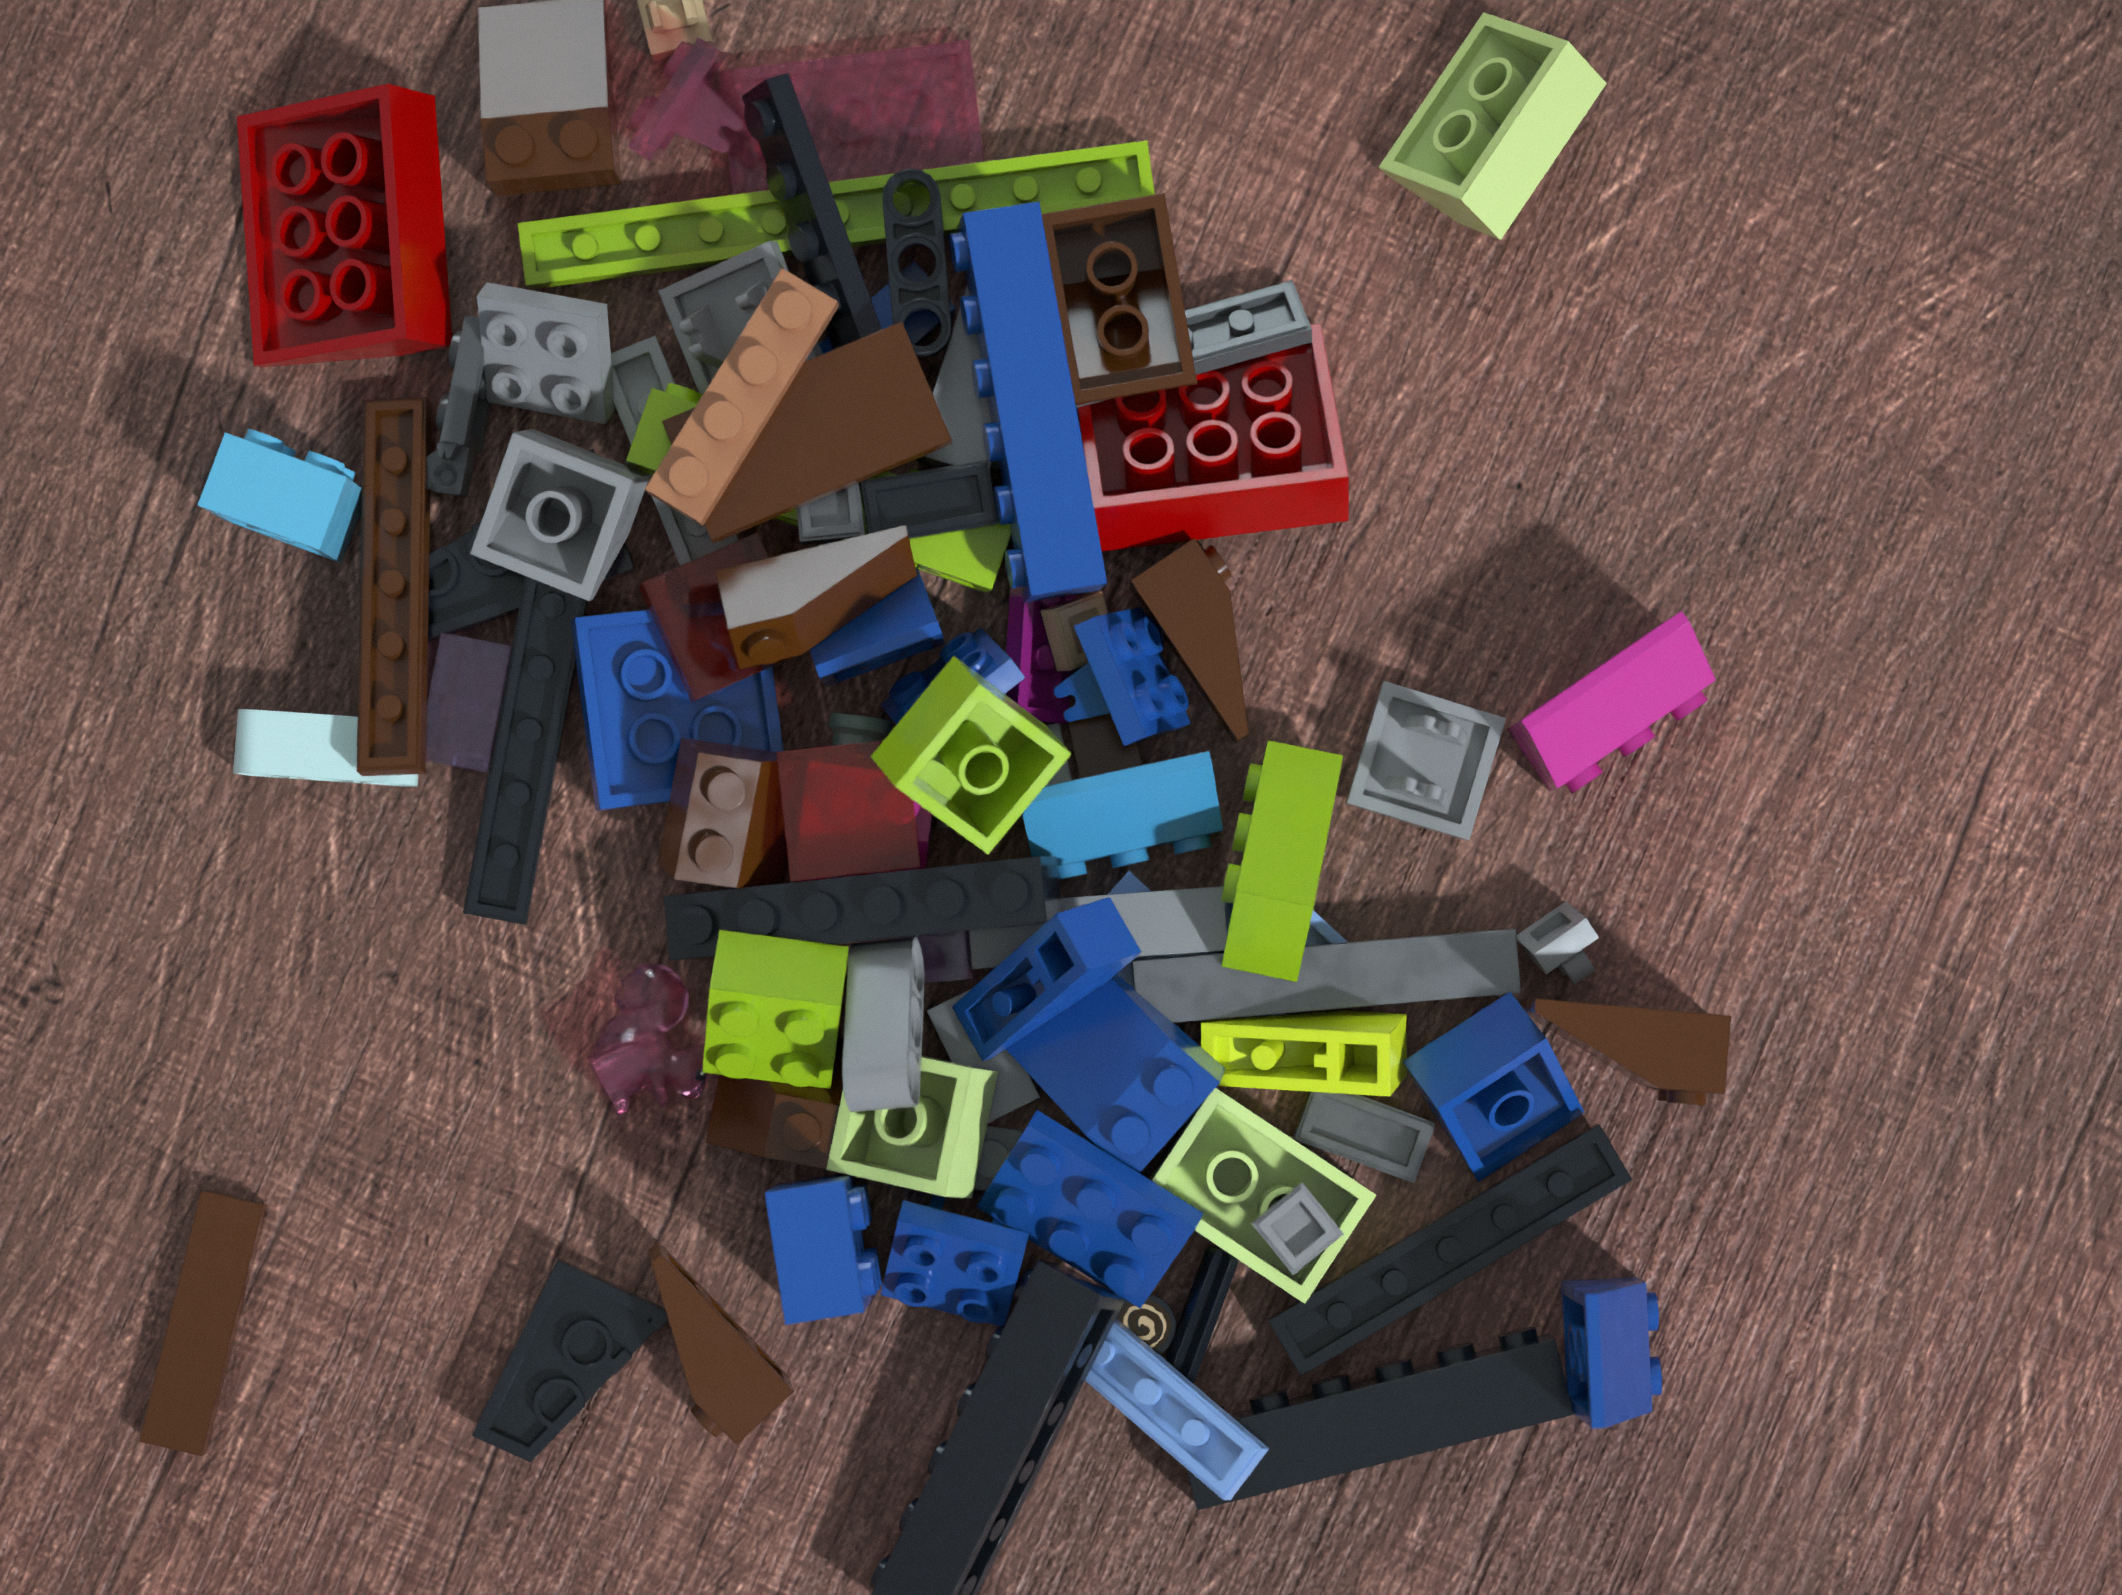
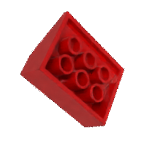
(344, 228)
(1220, 457)

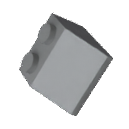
(558, 513)

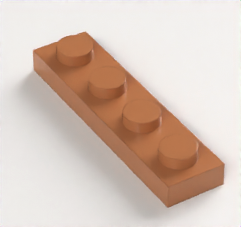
(742, 397)

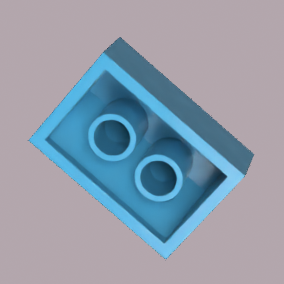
(1125, 814)

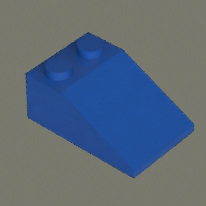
(1119, 1071)
(1608, 1349)

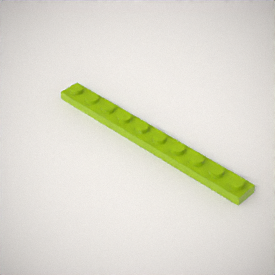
(724, 226)

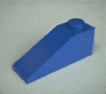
(1046, 975)

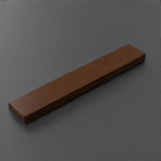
(394, 588)

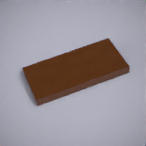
(834, 427)

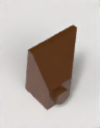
(777, 1117)

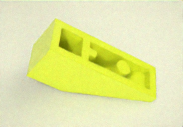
(1311, 1051)

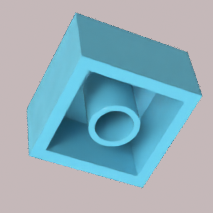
(282, 497)

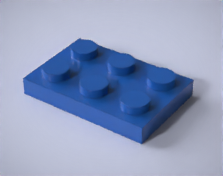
(1089, 1209)

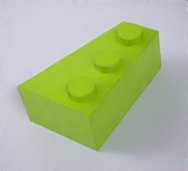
(1281, 859)

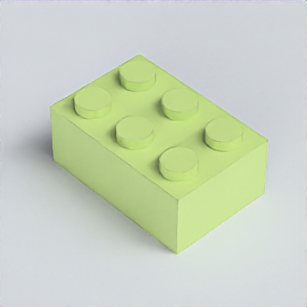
(1241, 1166)

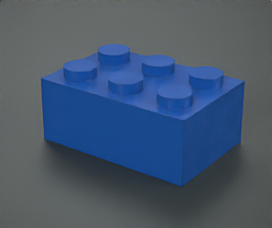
(822, 1247)

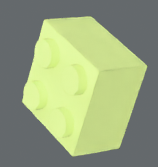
(921, 1146)

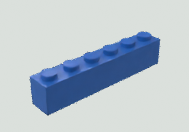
(1029, 402)

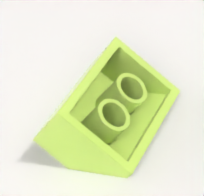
(1493, 124)

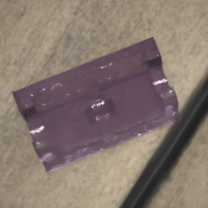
(465, 701)

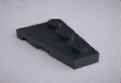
(563, 1355)

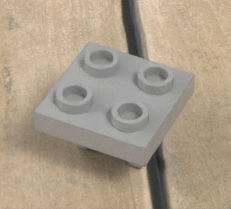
(716, 306)
(546, 352)
(1425, 761)

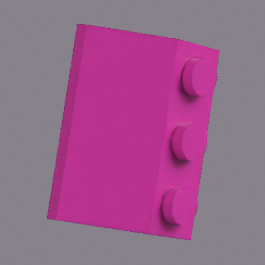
(1615, 705)

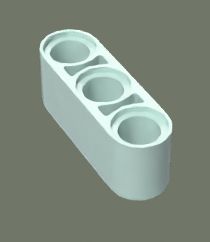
(303, 748)

